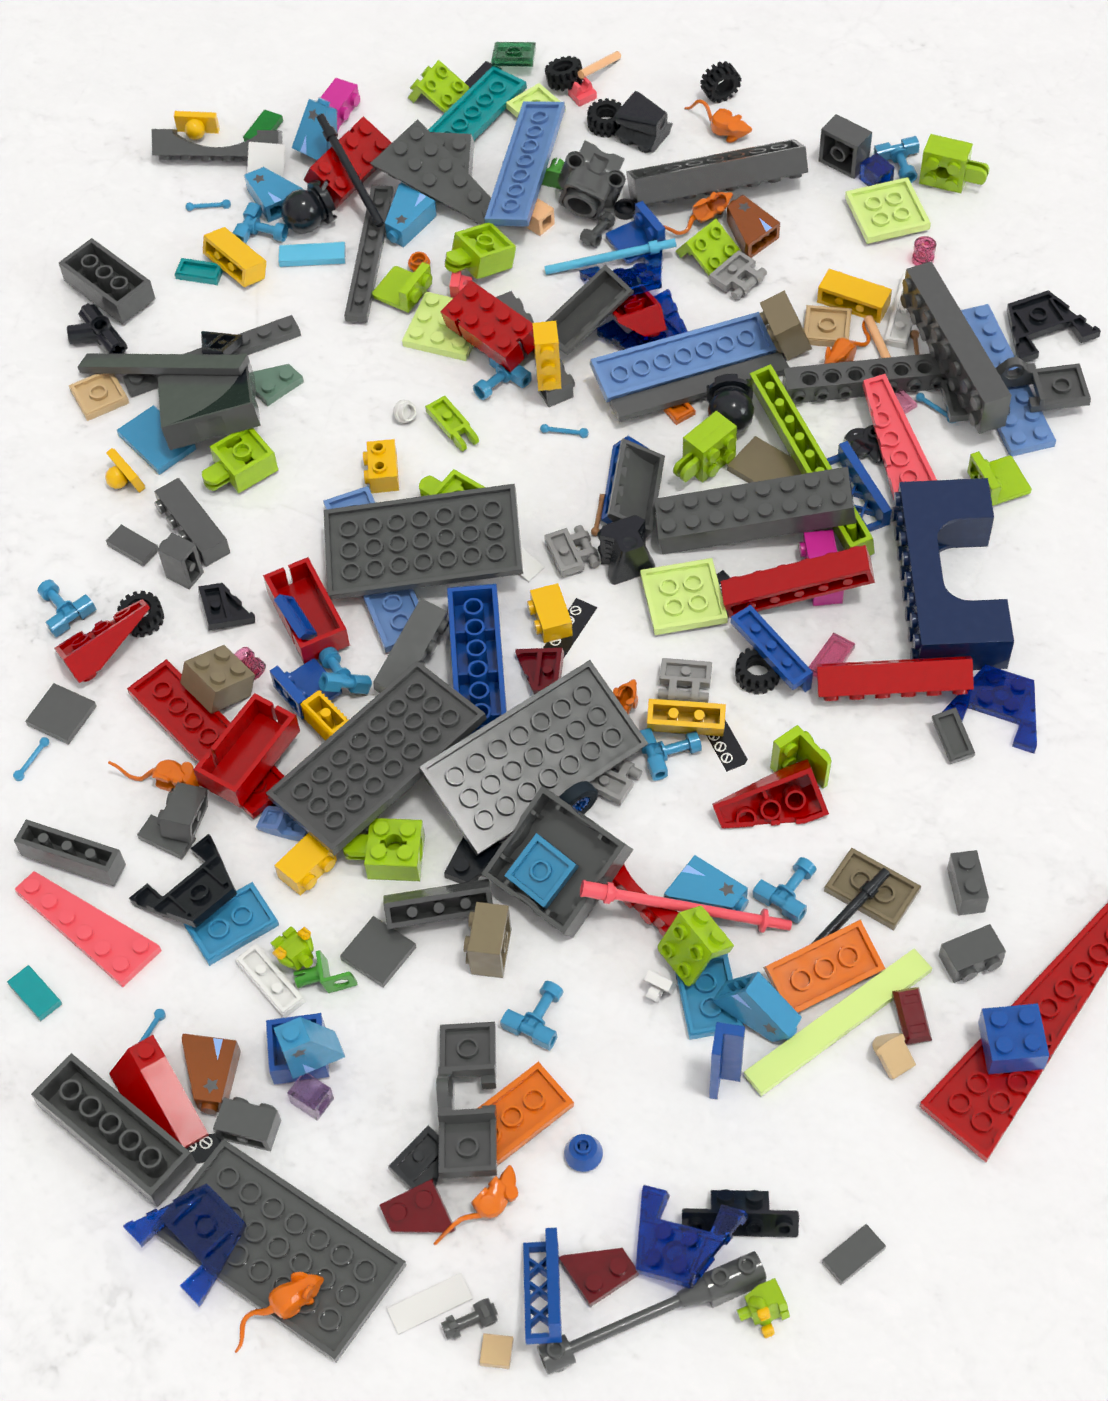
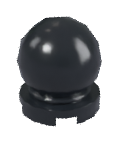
(307, 208)
(732, 399)

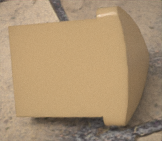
(893, 1054)

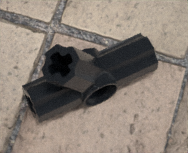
(96, 328)

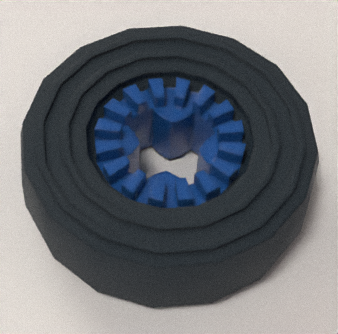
(580, 796)

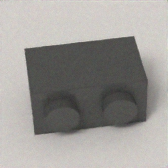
(180, 560)
(183, 812)
(967, 882)
(972, 954)
(247, 1123)

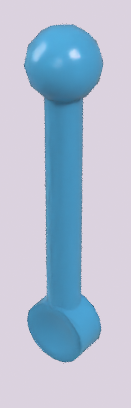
(225, 204)
(921, 398)
(583, 433)
(19, 774)
(159, 1016)

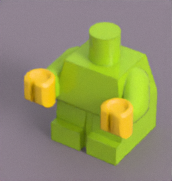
(294, 948)
(765, 1305)

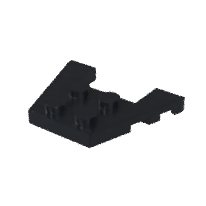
(1040, 316)
(197, 894)

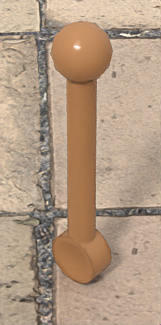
(914, 334)
(595, 529)

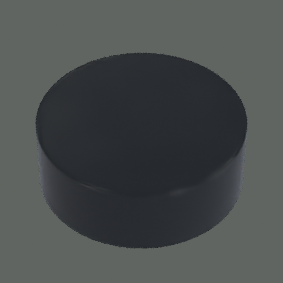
(624, 209)

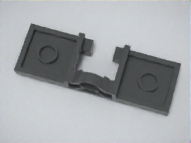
(1054, 386)
(466, 1135)

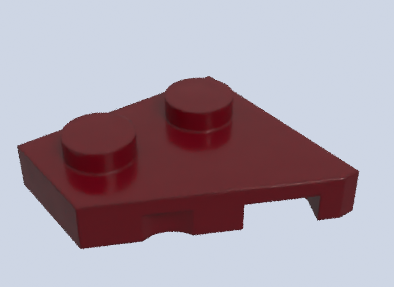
(541, 666)
(417, 1210)
(599, 1272)

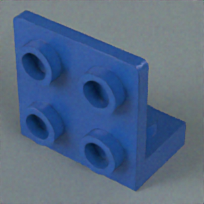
(637, 232)
(300, 684)

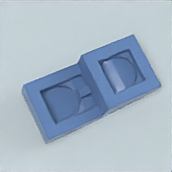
(279, 824)

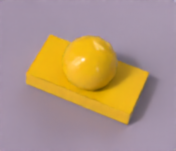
(196, 123)
(120, 474)

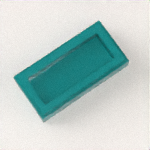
(198, 271)
(34, 992)

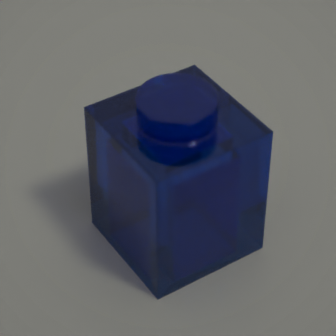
(876, 170)

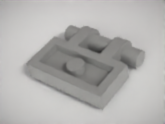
(733, 270)
(565, 553)
(685, 673)
(616, 785)

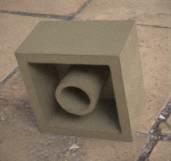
(784, 326)
(217, 678)
(488, 939)

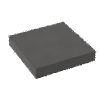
(61, 713)
(378, 951)

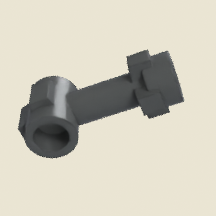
(594, 236)
(484, 1313)

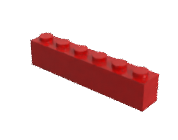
(798, 580)
(895, 676)

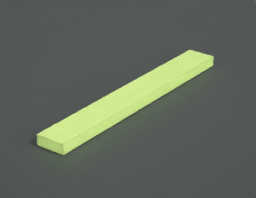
(836, 1022)

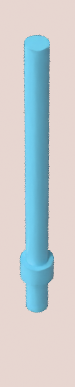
(652, 247)

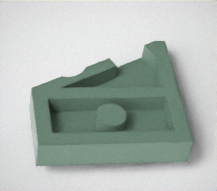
(276, 382)

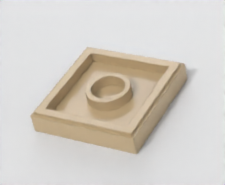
(826, 324)
(98, 395)

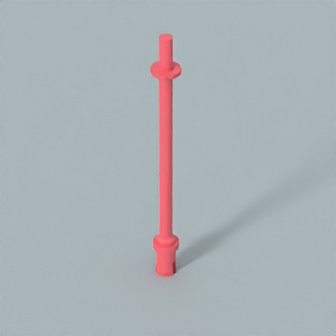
(609, 893)

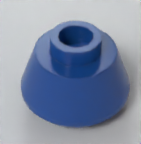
(582, 1159)

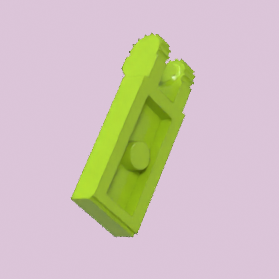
(451, 422)

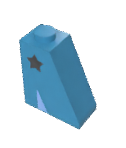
(309, 136)
(269, 191)
(408, 215)
(708, 886)
(758, 1006)
(307, 1045)

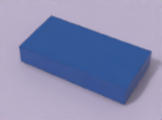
(295, 617)

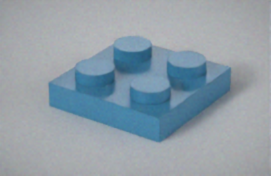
(541, 871)

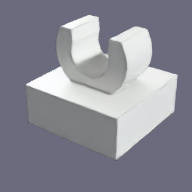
(658, 986)

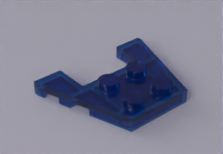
(640, 277)
(674, 324)
(1003, 697)
(203, 1226)
(675, 1250)

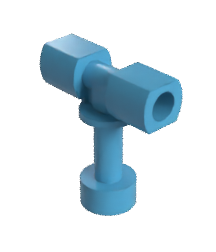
(899, 153)
(253, 225)
(519, 376)
(66, 610)
(341, 676)
(658, 752)
(784, 895)
(532, 1023)

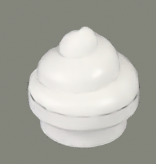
(404, 411)

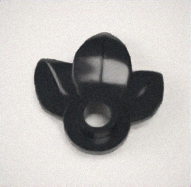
(864, 442)

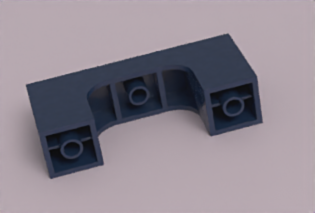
(934, 519)

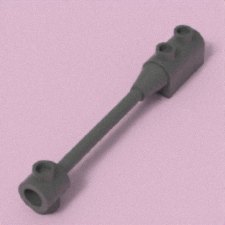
(714, 1287)

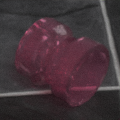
(924, 250)
(254, 663)

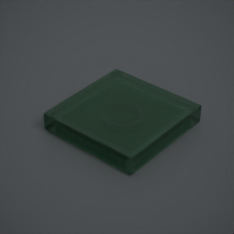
(514, 54)

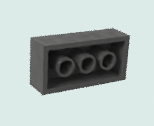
(107, 280)

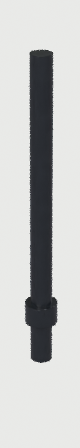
(331, 136)
(867, 891)

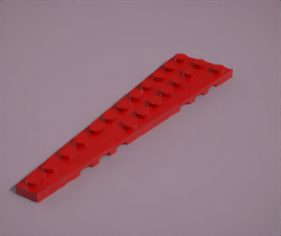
(982, 1105)

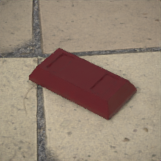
(912, 1015)

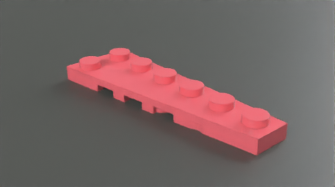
(897, 442)
(99, 936)

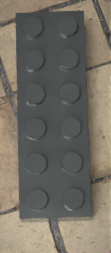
(114, 1129)

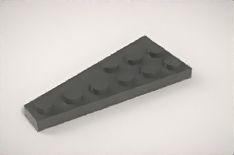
(430, 169)

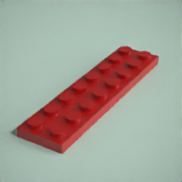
(191, 723)

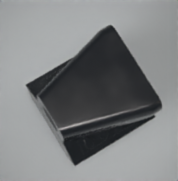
(642, 123)
(624, 549)

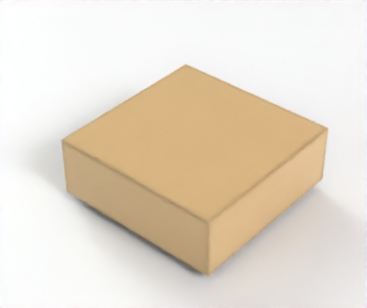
(496, 1351)

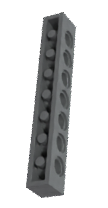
(846, 379)

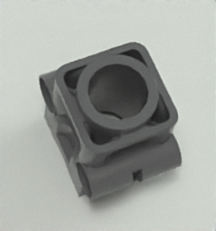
(590, 181)

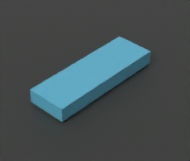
(312, 254)

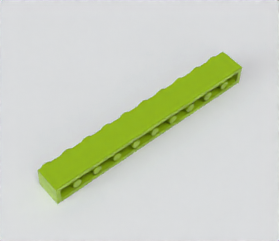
(802, 445)

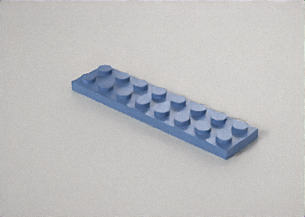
(525, 164)
(682, 356)
(1023, 430)
(388, 609)

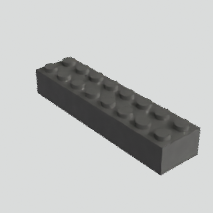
(718, 172)
(955, 348)
(755, 510)

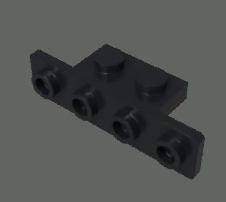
(760, 1219)

